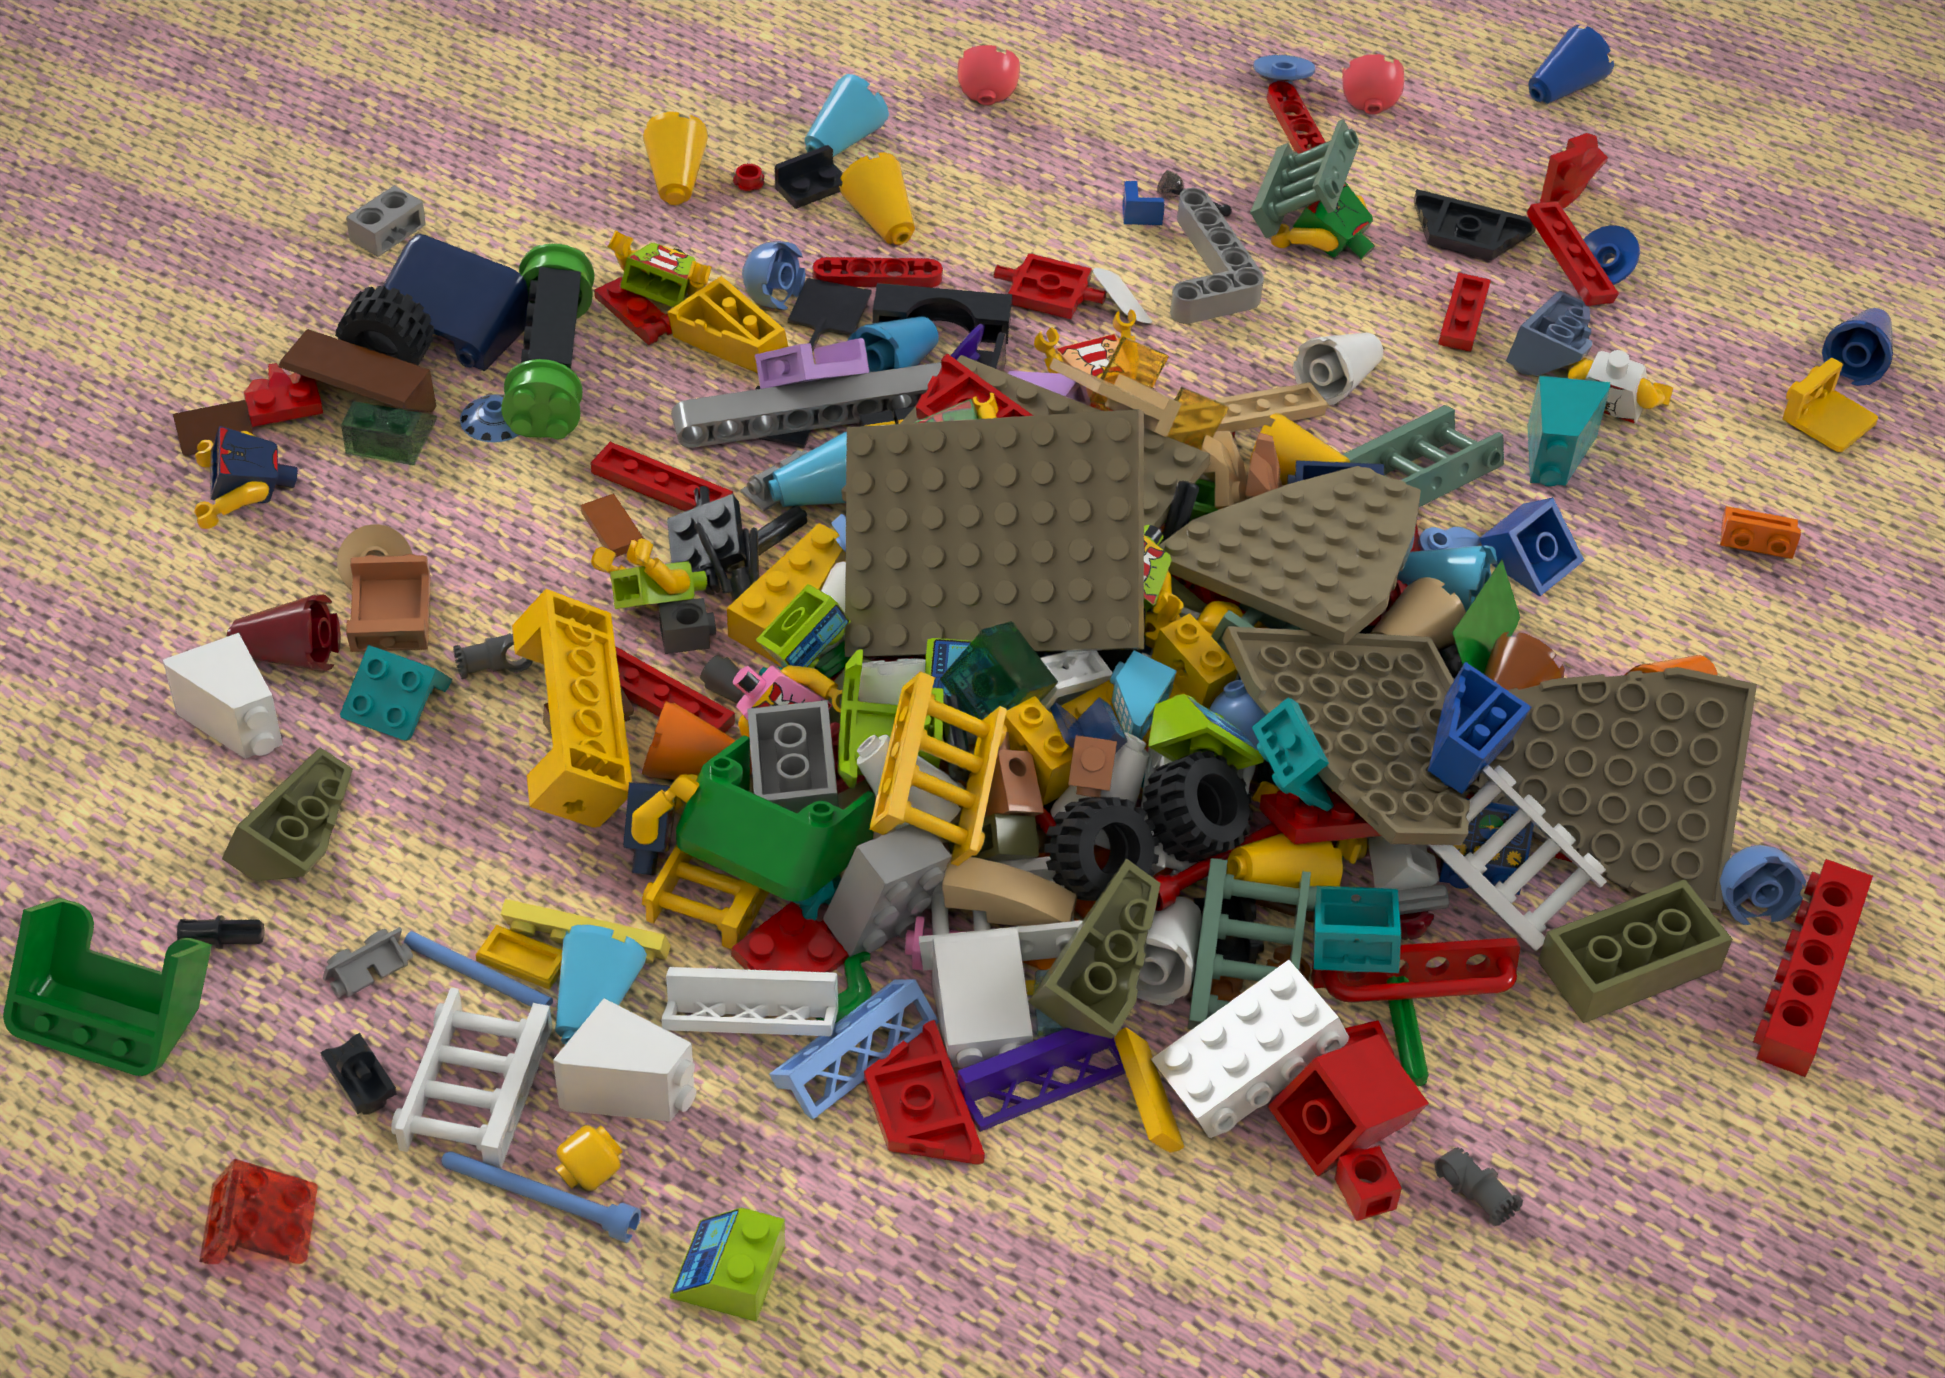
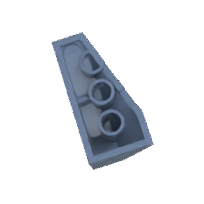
(1552, 336)

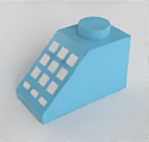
(1137, 689)

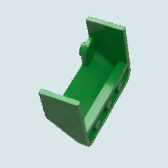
(763, 841)

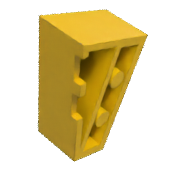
(726, 324)

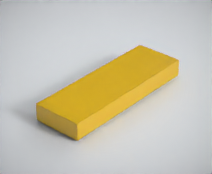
(1148, 1091)

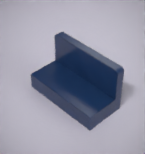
(1095, 722)

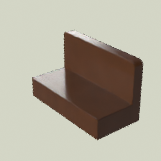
(203, 423)

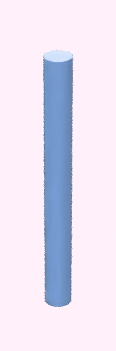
(475, 970)

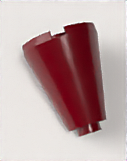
(292, 633)

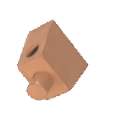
(1014, 784)

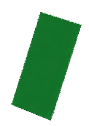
(1486, 619)

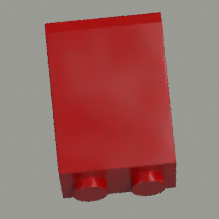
(1346, 1102)

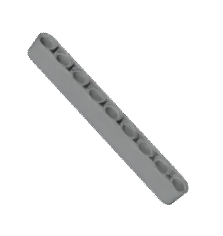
(798, 406)

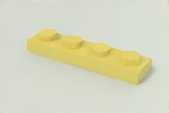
(530, 918)

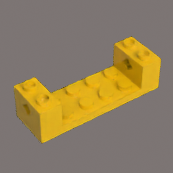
(1178, 645)
(589, 762)

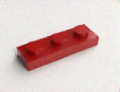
(1464, 312)

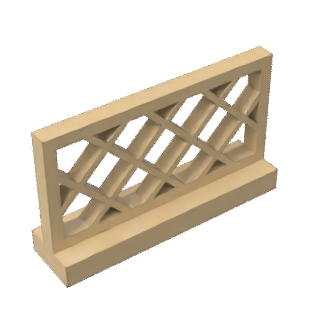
(1127, 395)

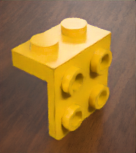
(1824, 412)

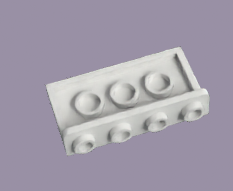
(1250, 1049)

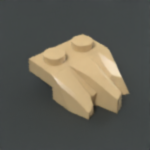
(1225, 469)

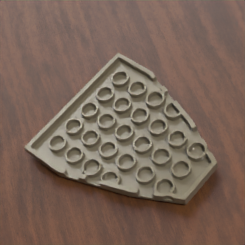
(1306, 551)
(1373, 716)
(1637, 771)

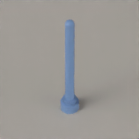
(613, 1218)

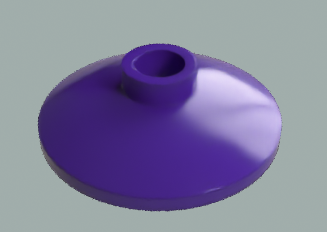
(970, 344)

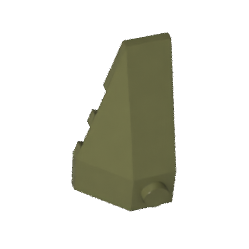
(293, 823)
(1099, 968)

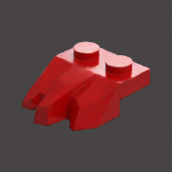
(1572, 170)
(281, 397)

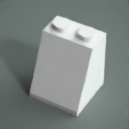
(225, 696)
(980, 995)
(624, 1067)

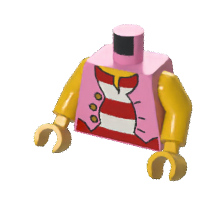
(783, 687)

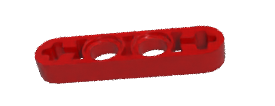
(1293, 123)
(877, 271)

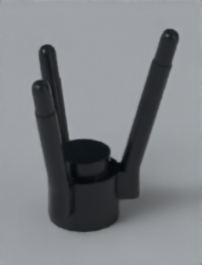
(742, 577)

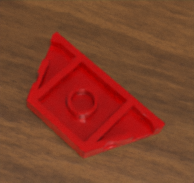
(958, 384)
(922, 1101)

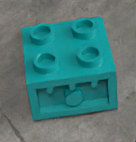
(391, 693)
(1293, 753)

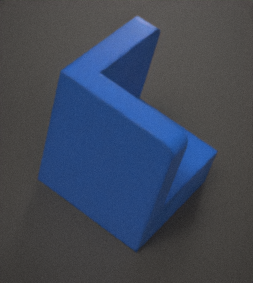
(1139, 209)

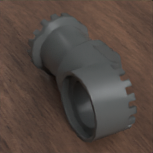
(488, 656)
(1478, 1185)

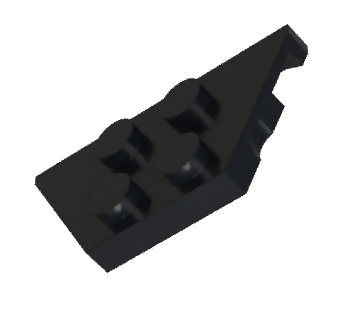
(1469, 226)

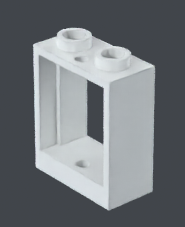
(1083, 673)

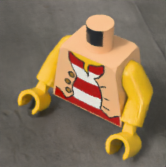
(1087, 355)

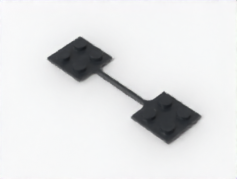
(824, 309)

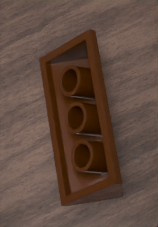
(361, 371)

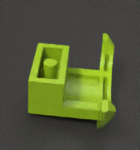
(865, 719)

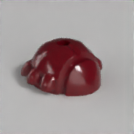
(1415, 924)

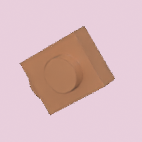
(1092, 765)

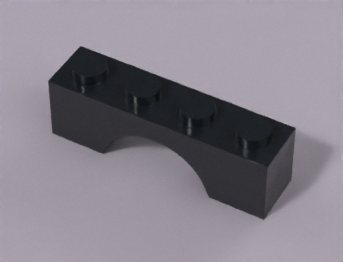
(937, 304)

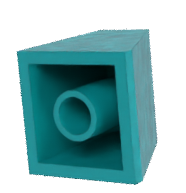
(1563, 426)

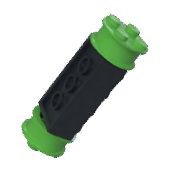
(543, 390)

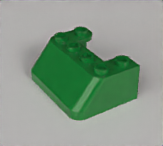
(96, 1002)

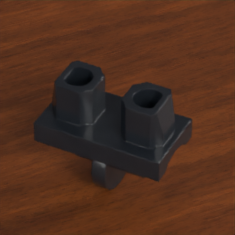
(359, 1075)

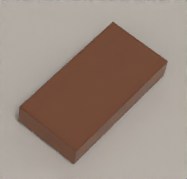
(611, 523)

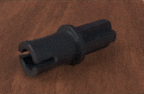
(222, 931)

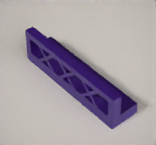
(1027, 1064)

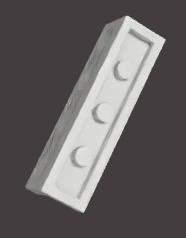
(752, 997)

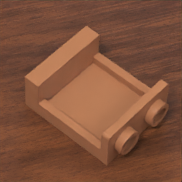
(389, 603)

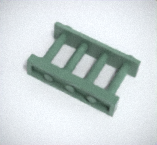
(1304, 179)
(1424, 439)
(1218, 926)

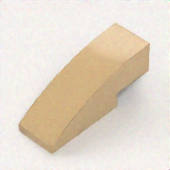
(1006, 893)

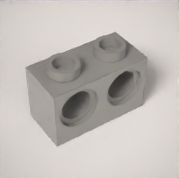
(386, 221)

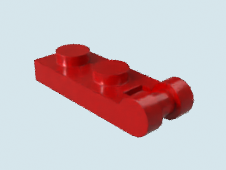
(634, 311)

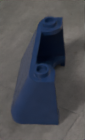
(466, 296)

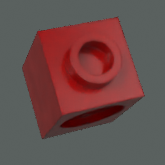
(1362, 1197)

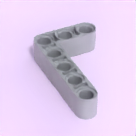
(1235, 277)

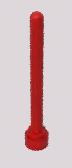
(1172, 885)

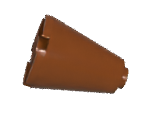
(1521, 662)

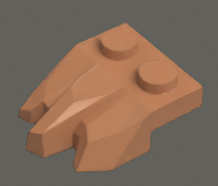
(1264, 467)

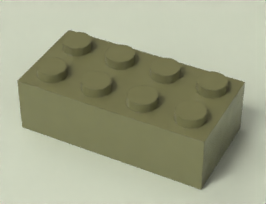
(1634, 950)

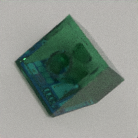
(386, 432)
(997, 672)

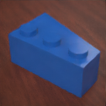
(1473, 727)

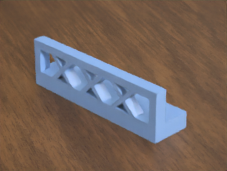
(847, 1033)

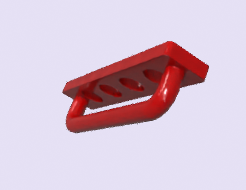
(1451, 978)

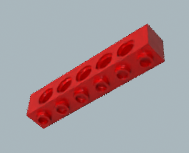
(1813, 969)

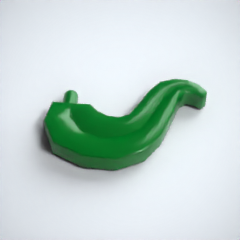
(858, 985)

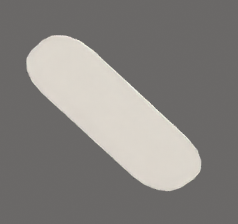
(1121, 294)

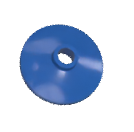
(1615, 243)

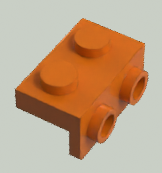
(1759, 532)

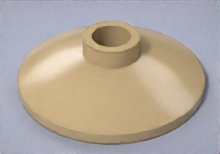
(369, 540)

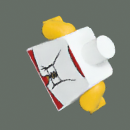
(1628, 381)

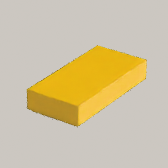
(521, 957)

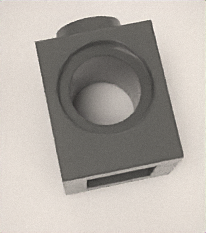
(686, 625)

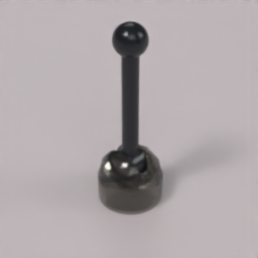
(1172, 184)

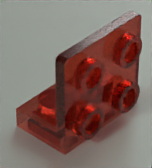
(258, 1213)

